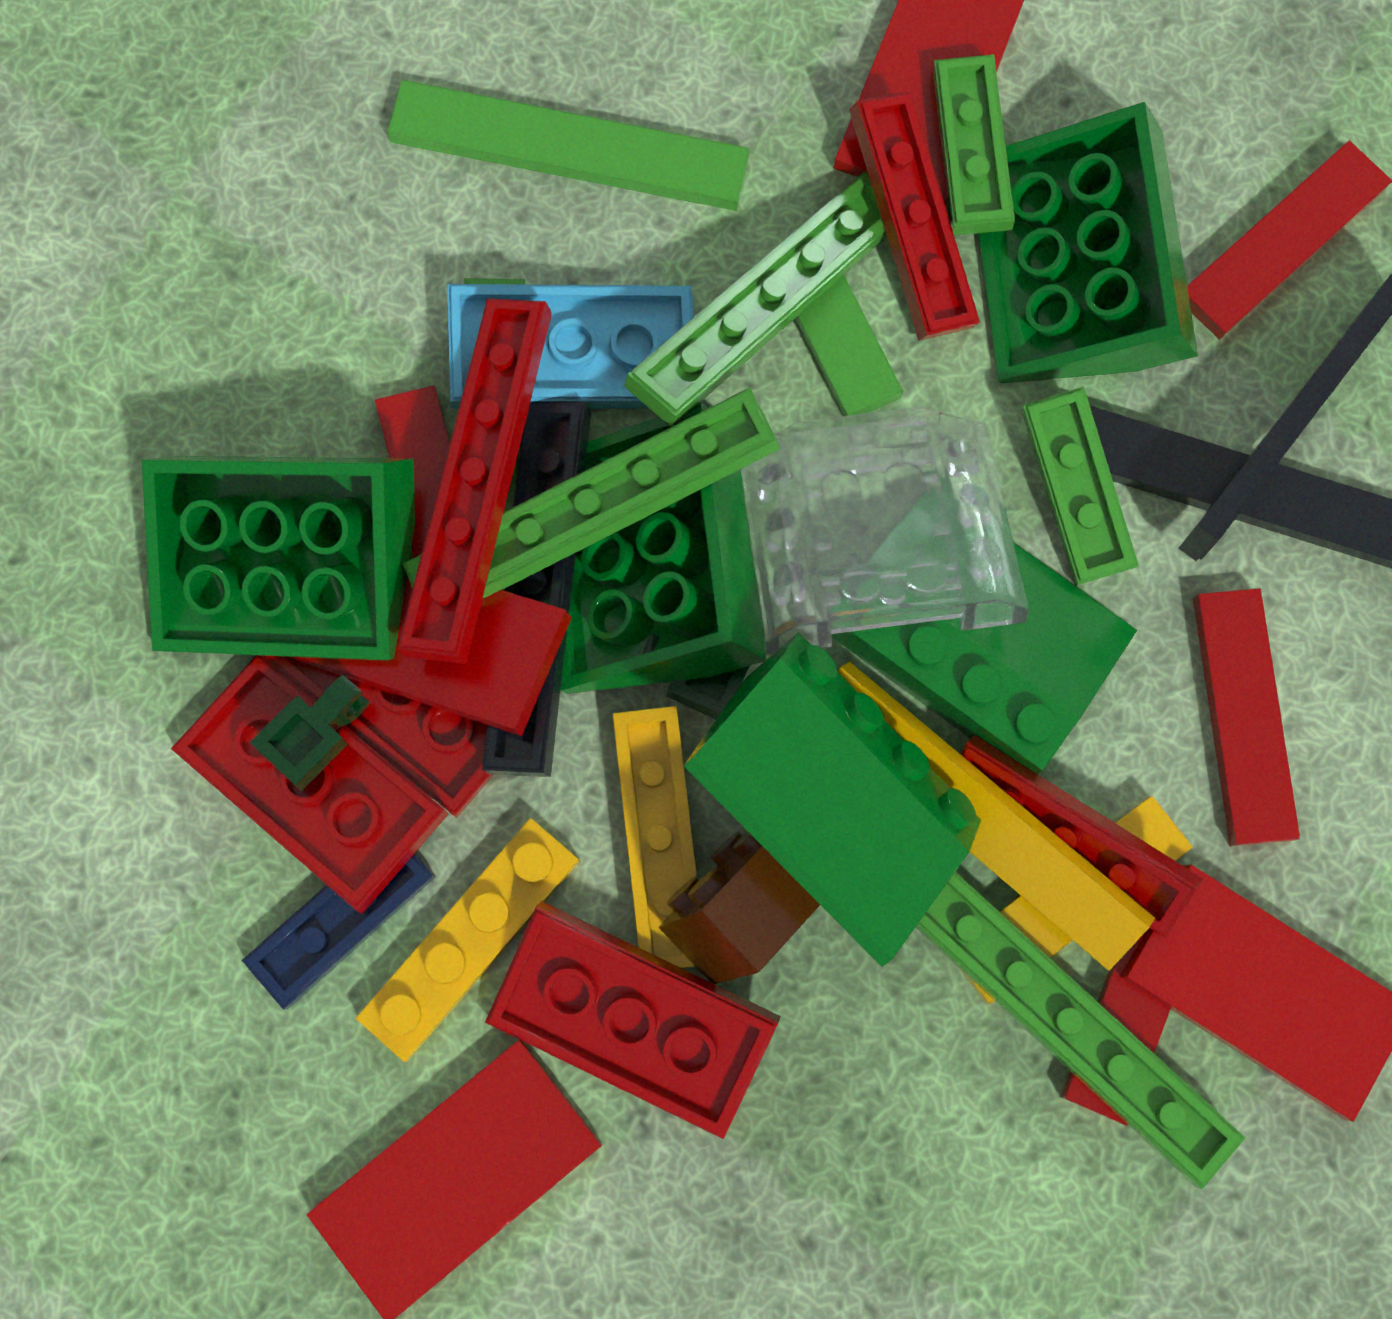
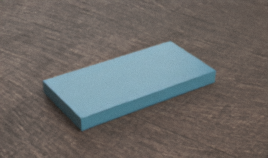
(591, 337)

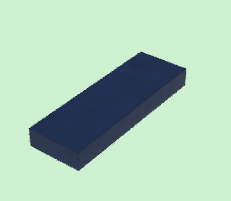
(325, 934)

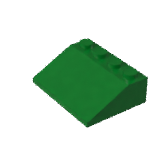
(1093, 255)
(278, 554)
(668, 576)
(1011, 682)
(836, 796)

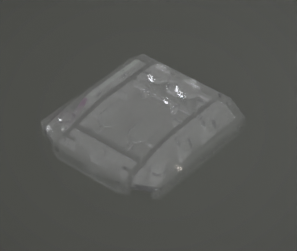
(880, 527)

